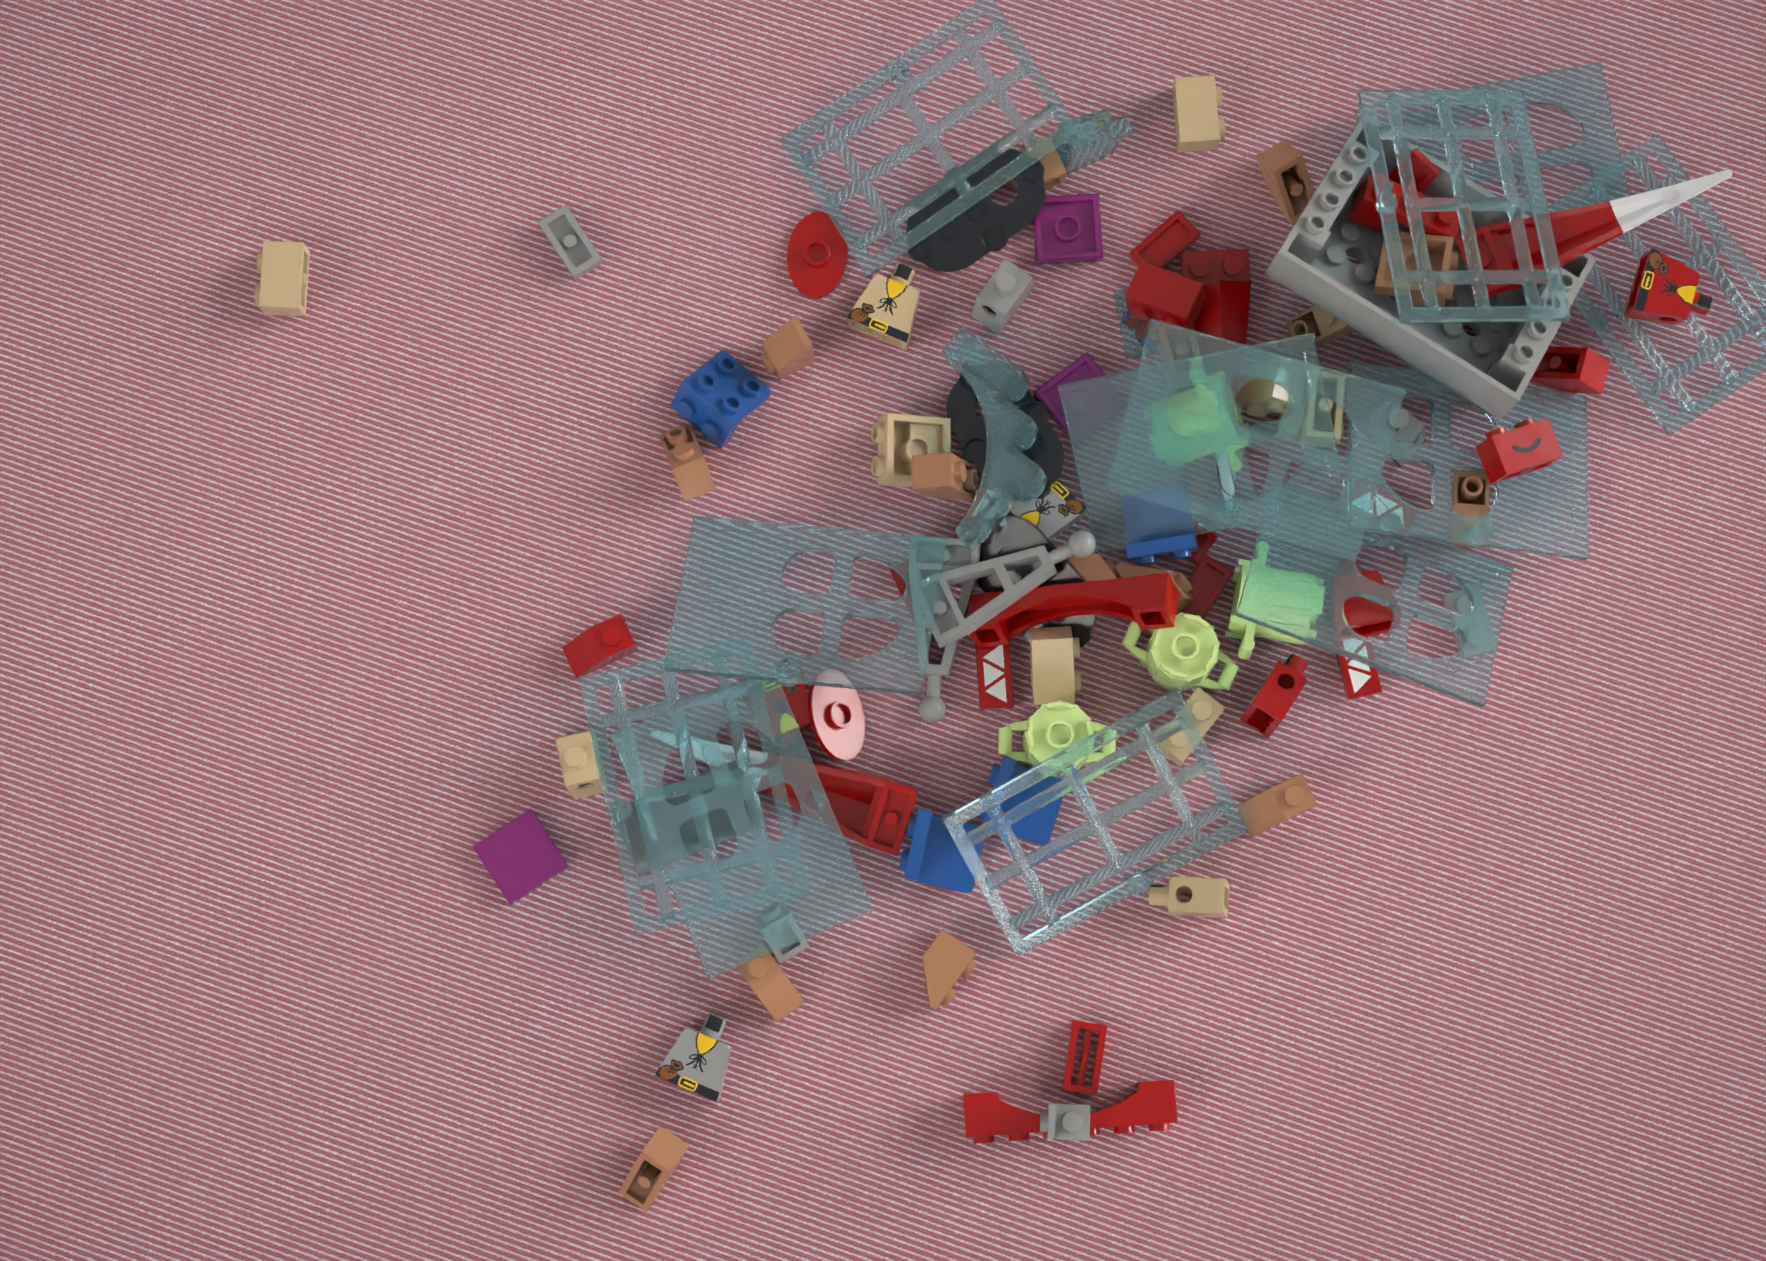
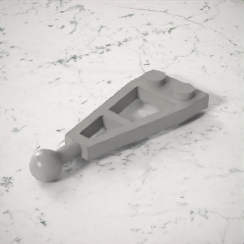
(956, 555)
(948, 620)

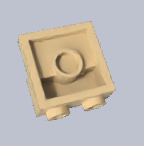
(901, 438)

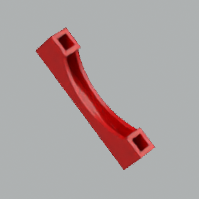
(1142, 599)
(1149, 1105)

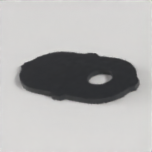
(982, 226)
(971, 431)
(1017, 534)

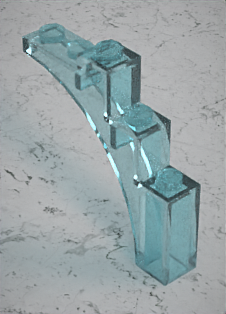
(1008, 429)

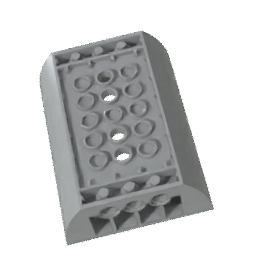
(1313, 263)

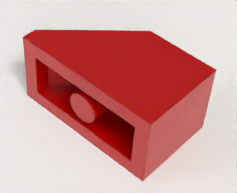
(1572, 370)
(600, 646)

